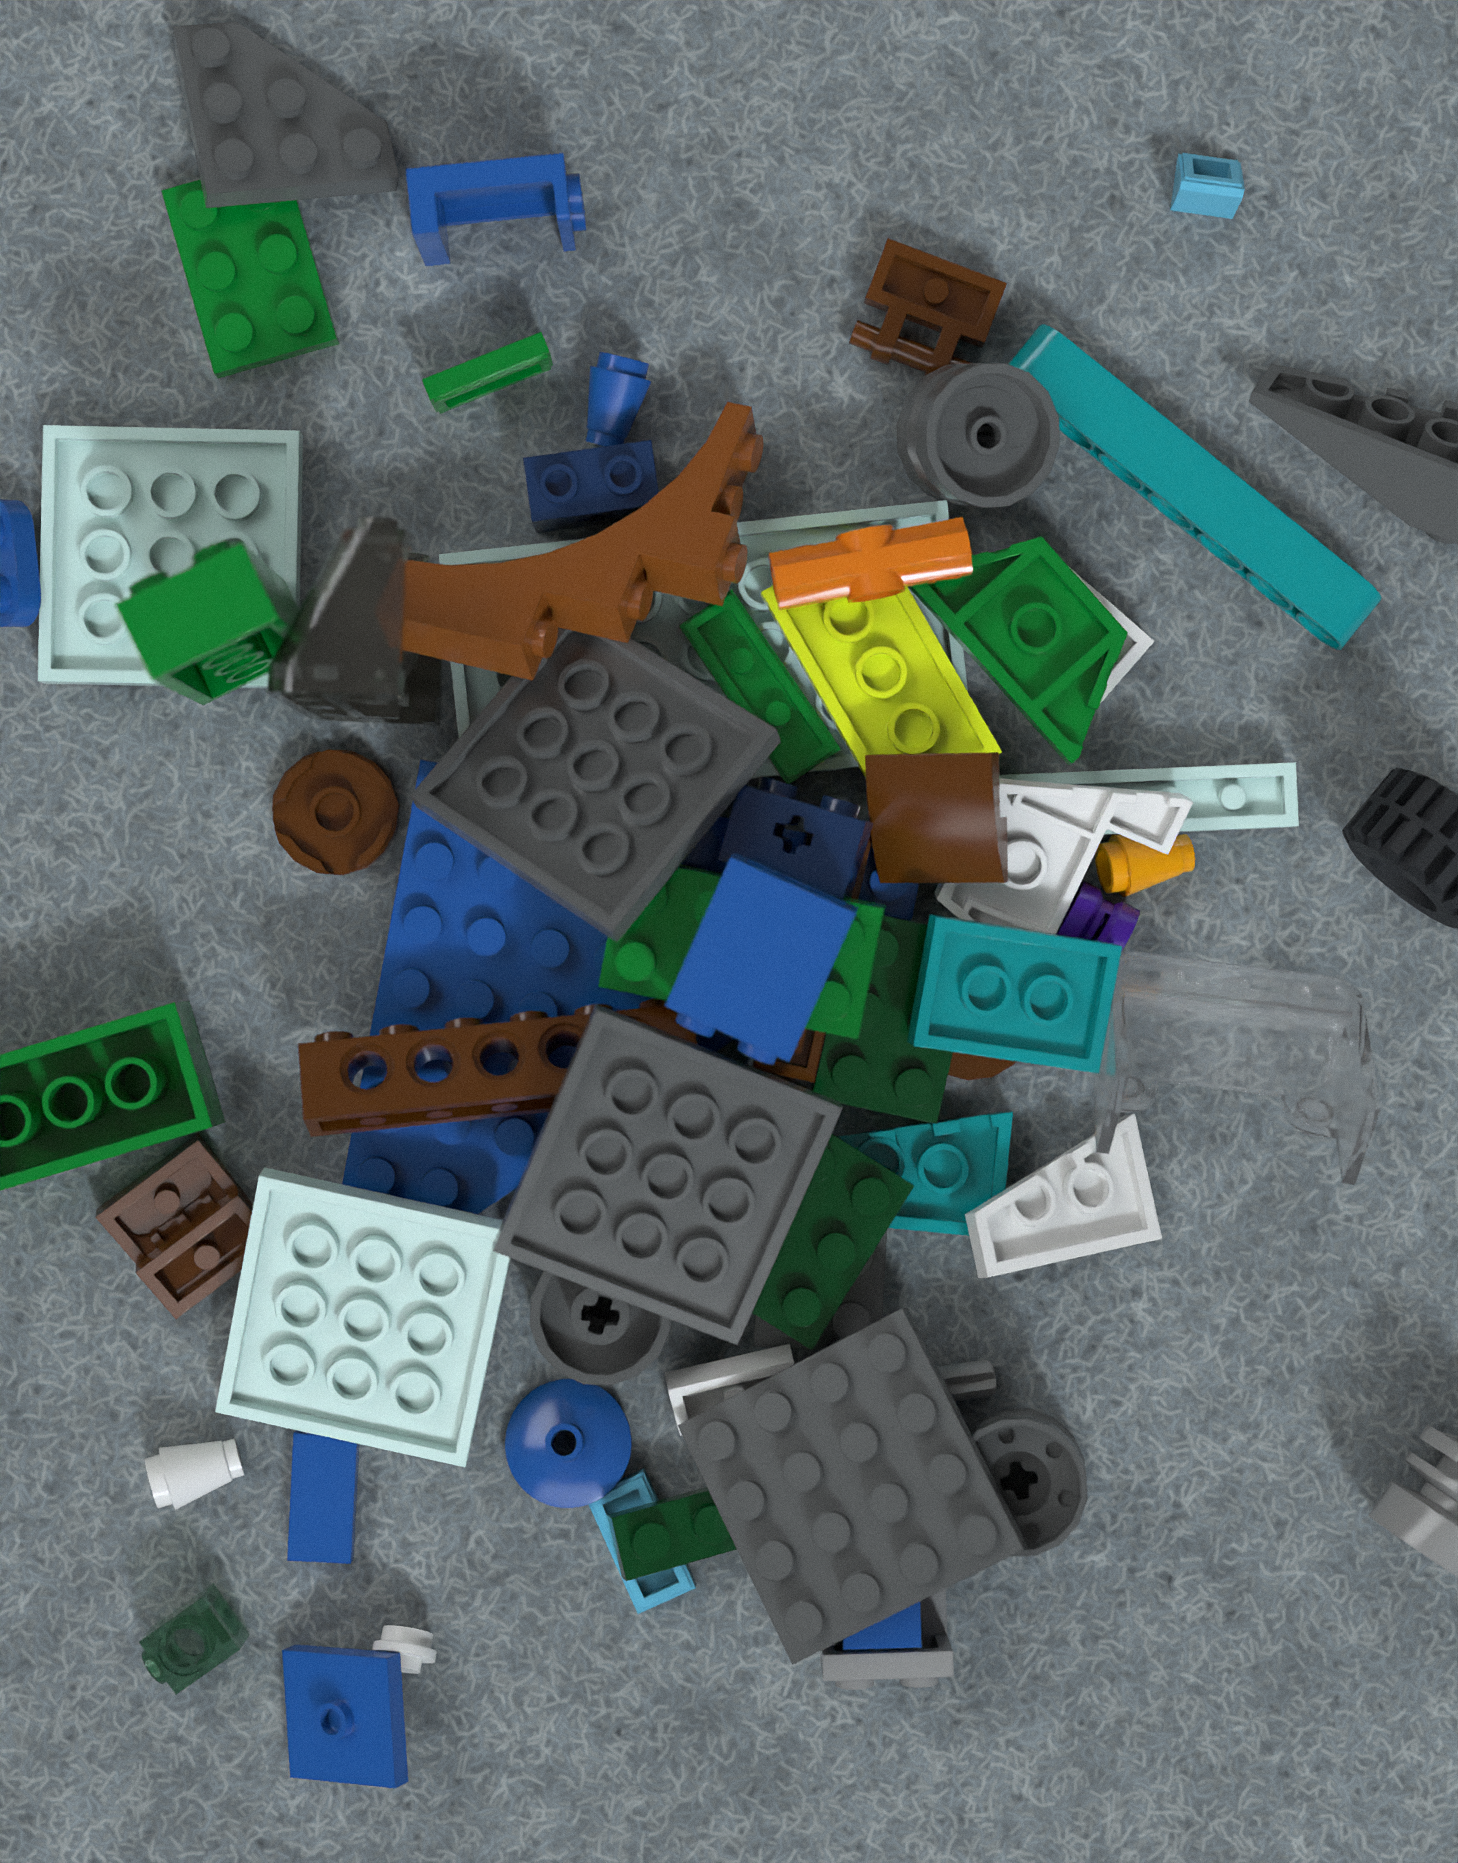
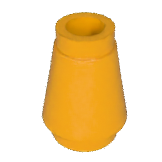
(1132, 867)

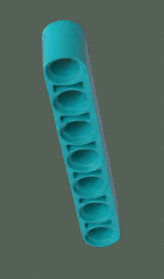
(1198, 491)

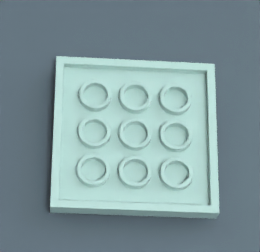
(143, 505)
(363, 1317)

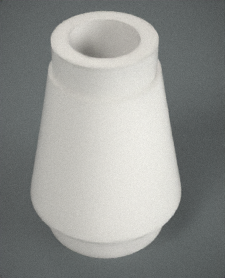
(192, 1470)

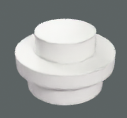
(411, 1643)

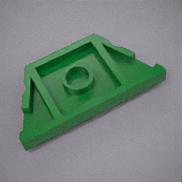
(1033, 636)

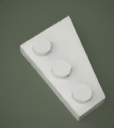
(1068, 1208)

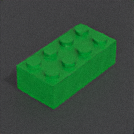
(210, 622)
(659, 939)
(103, 1093)

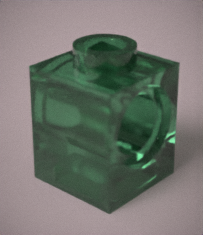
(212, 1620)

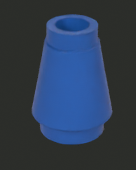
(614, 398)

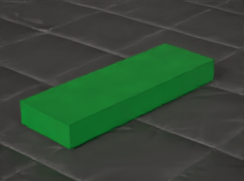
(759, 683)

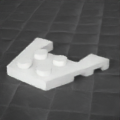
(1052, 843)

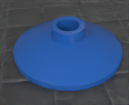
(600, 1450)

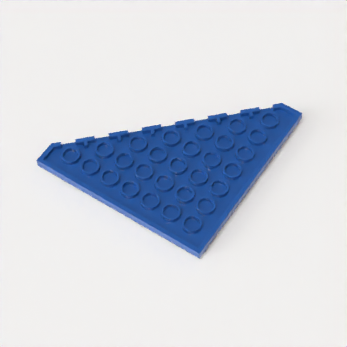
(486, 947)

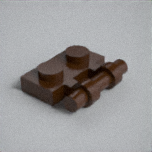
(932, 294)

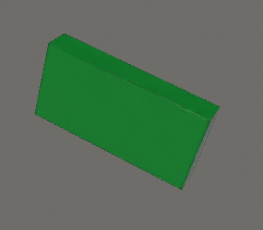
(488, 373)

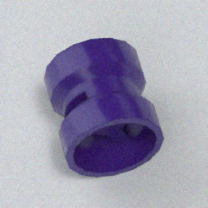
(1087, 912)

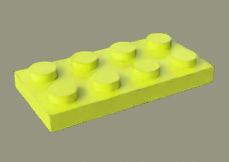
(883, 677)

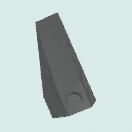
(1378, 442)

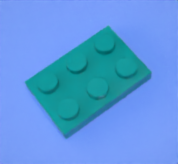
(1014, 994)

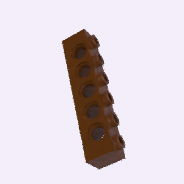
(469, 1092)

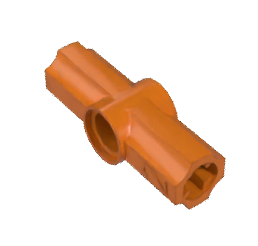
(871, 563)

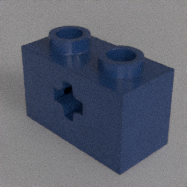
(589, 485)
(837, 842)

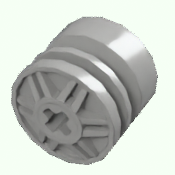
(1427, 1517)

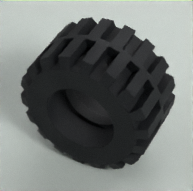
(1411, 842)

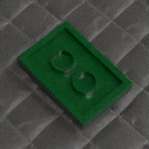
(880, 1066)
(830, 1240)

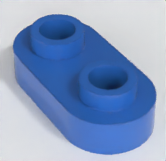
(18, 566)

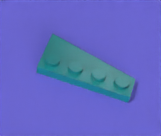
(949, 1164)

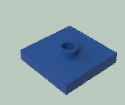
(345, 1715)

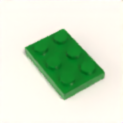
(250, 279)

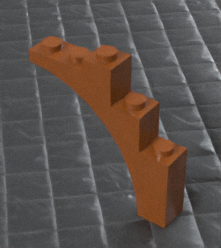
(675, 544)

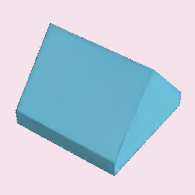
(1207, 185)

